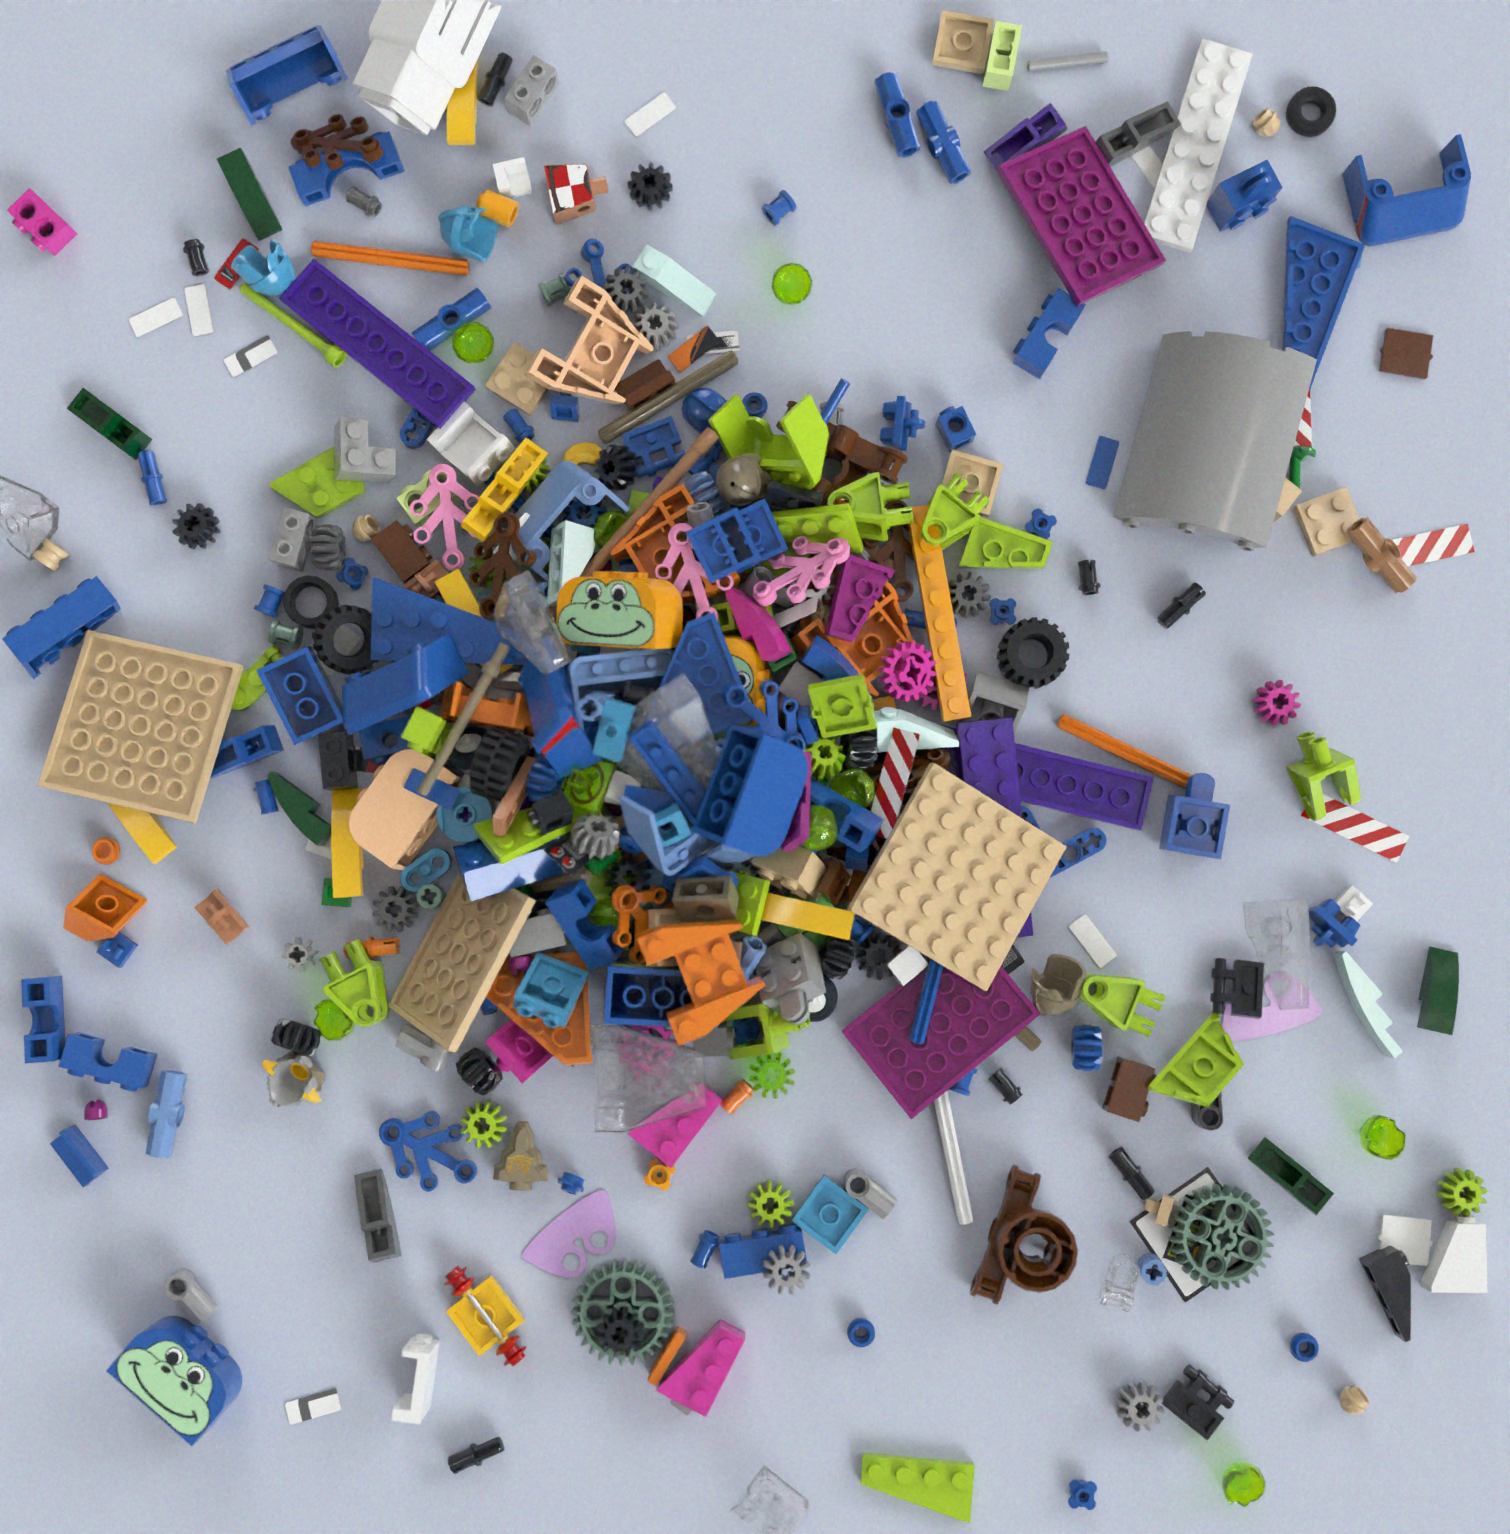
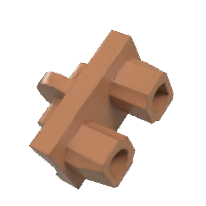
(424, 581)
(222, 917)

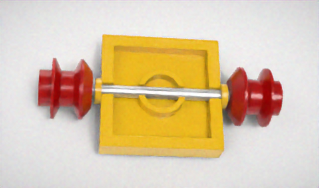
(485, 1315)

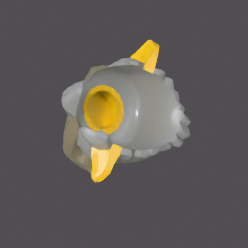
(293, 1080)

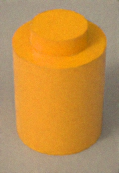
(499, 208)

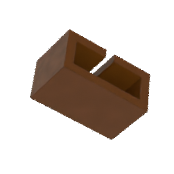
(401, 551)
(1130, 1089)

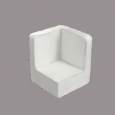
(512, 178)
(906, 964)

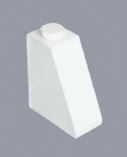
(1458, 1258)

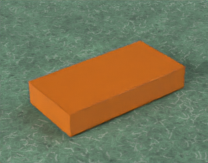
(666, 1355)

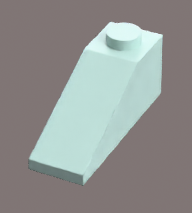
(673, 281)
(569, 554)
(931, 734)

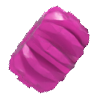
(1286, 698)

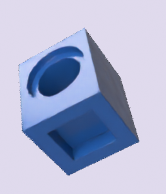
(952, 439)

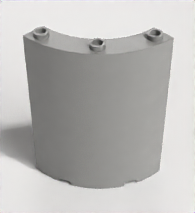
(1215, 437)

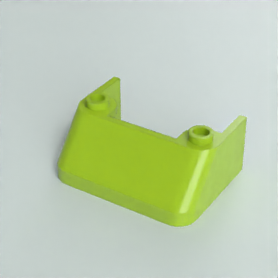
(788, 458)

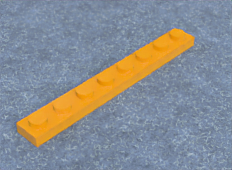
(939, 621)

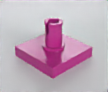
(517, 1051)

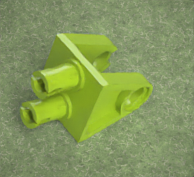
(867, 504)
(951, 514)
(1317, 763)
(357, 989)
(1117, 999)
(774, 1029)

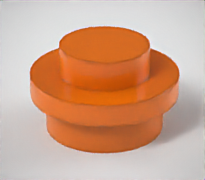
(106, 850)

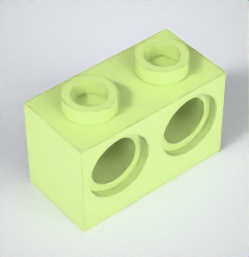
(1002, 55)
(415, 491)

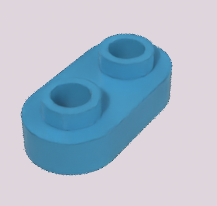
(426, 869)

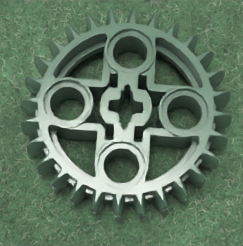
(1221, 1248)
(635, 1304)

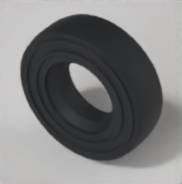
(1311, 95)

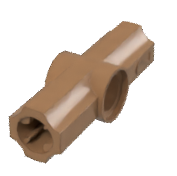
(1381, 555)

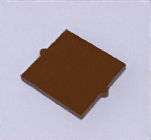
(1406, 353)

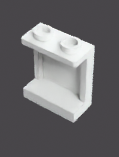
(471, 444)
(414, 1407)

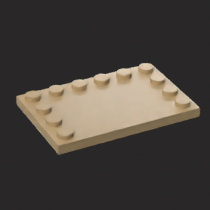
(459, 962)

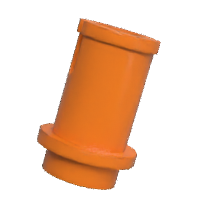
(737, 1096)

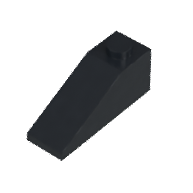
(1392, 1286)

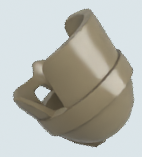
(748, 477)
(1058, 986)

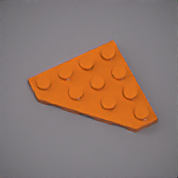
(567, 1044)

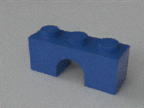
(1036, 353)
(856, 824)
(593, 942)
(46, 1005)
(84, 1056)

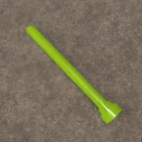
(331, 352)

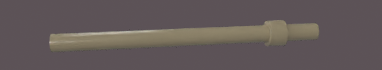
(490, 671)

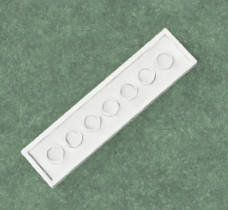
(1196, 144)

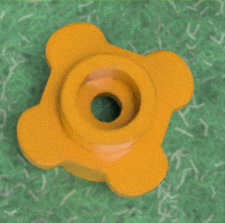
(652, 1178)

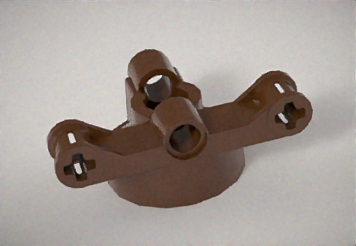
(856, 458)
(1006, 1233)

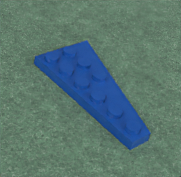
(1316, 284)
(408, 618)

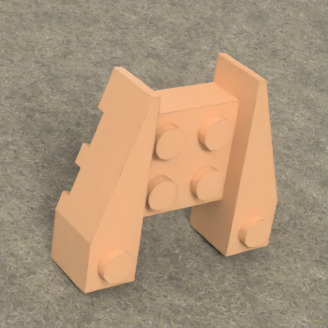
(598, 352)

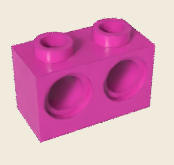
(41, 223)

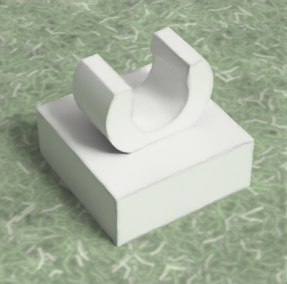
(1353, 903)

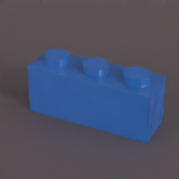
(747, 1253)

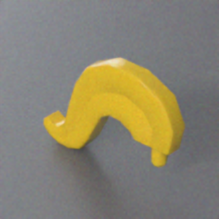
(583, 453)

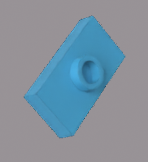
(613, 730)

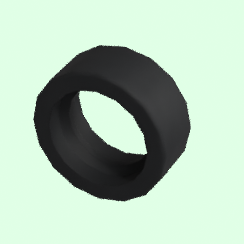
(294, 589)

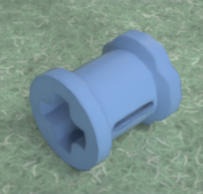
(1146, 1262)

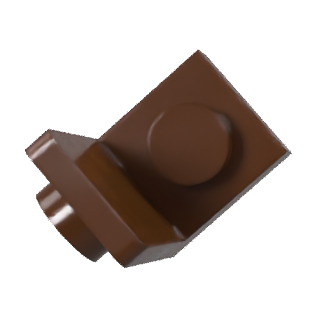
(834, 881)

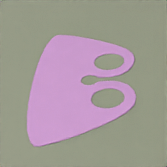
(1272, 1019)
(557, 1238)

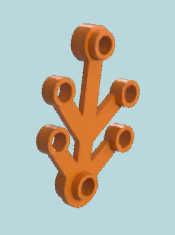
(641, 917)

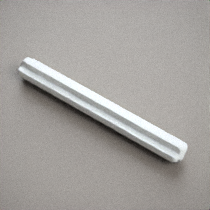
(953, 1159)

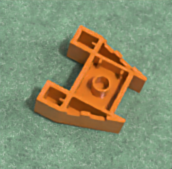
(649, 542)
(881, 630)
(500, 714)
(708, 971)

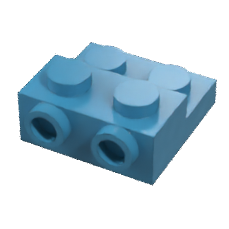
(550, 990)

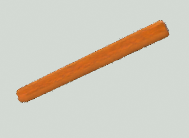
(390, 258)
(1123, 750)

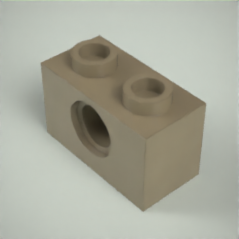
(705, 898)

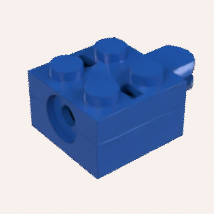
(1244, 196)
(1195, 822)

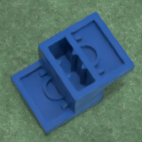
(737, 540)

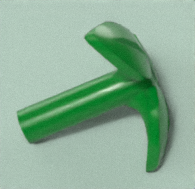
(1298, 454)

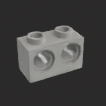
(531, 90)
(292, 539)

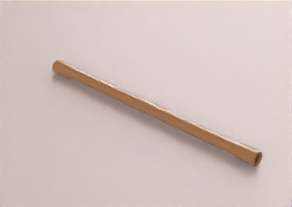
(697, 450)

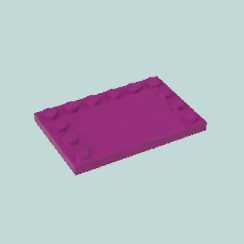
(1080, 215)
(960, 1035)

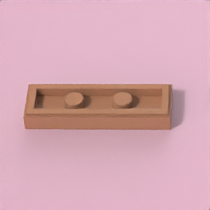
(512, 800)

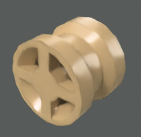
(50, 554)

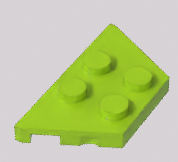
(315, 487)
(1200, 1066)

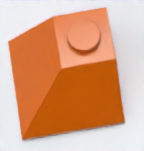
(102, 909)

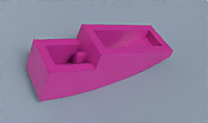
(758, 626)

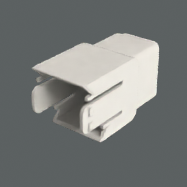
(421, 56)

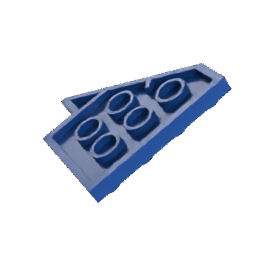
(709, 668)

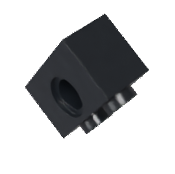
(337, 761)

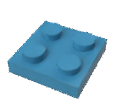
(829, 1214)

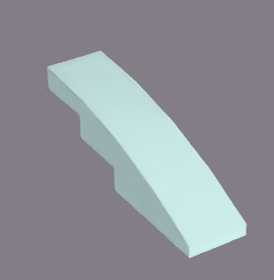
(1362, 996)

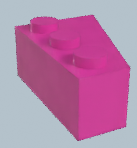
(672, 1135)
(704, 1368)

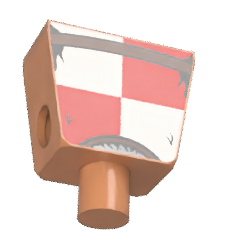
(572, 190)

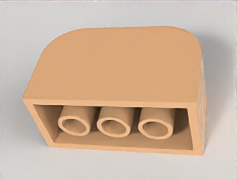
(393, 820)

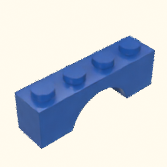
(315, 183)

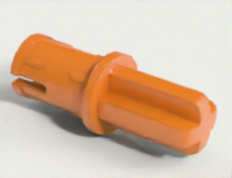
(378, 947)

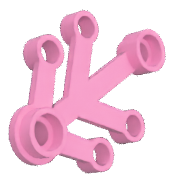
(445, 511)
(829, 553)
(690, 571)

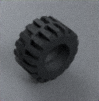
(325, 633)
(1051, 640)
(497, 763)

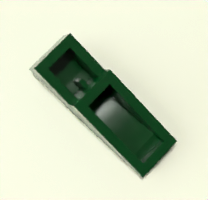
(249, 194)
(109, 423)
(300, 809)
(1439, 991)
(1290, 1176)

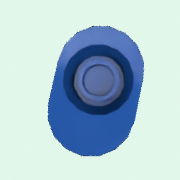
(700, 407)

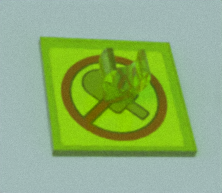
(589, 786)

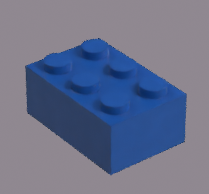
(302, 694)

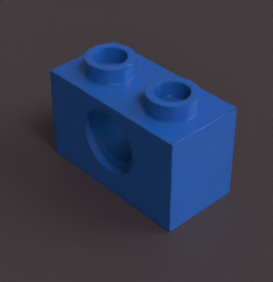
(374, 737)

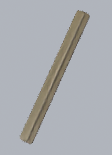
(668, 397)

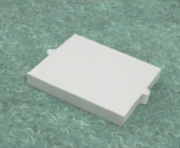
(1408, 1235)

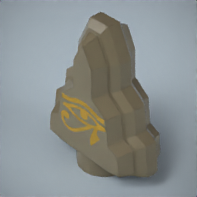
(521, 1161)

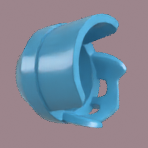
(468, 232)
(265, 275)

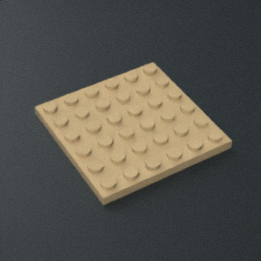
(141, 726)
(957, 877)

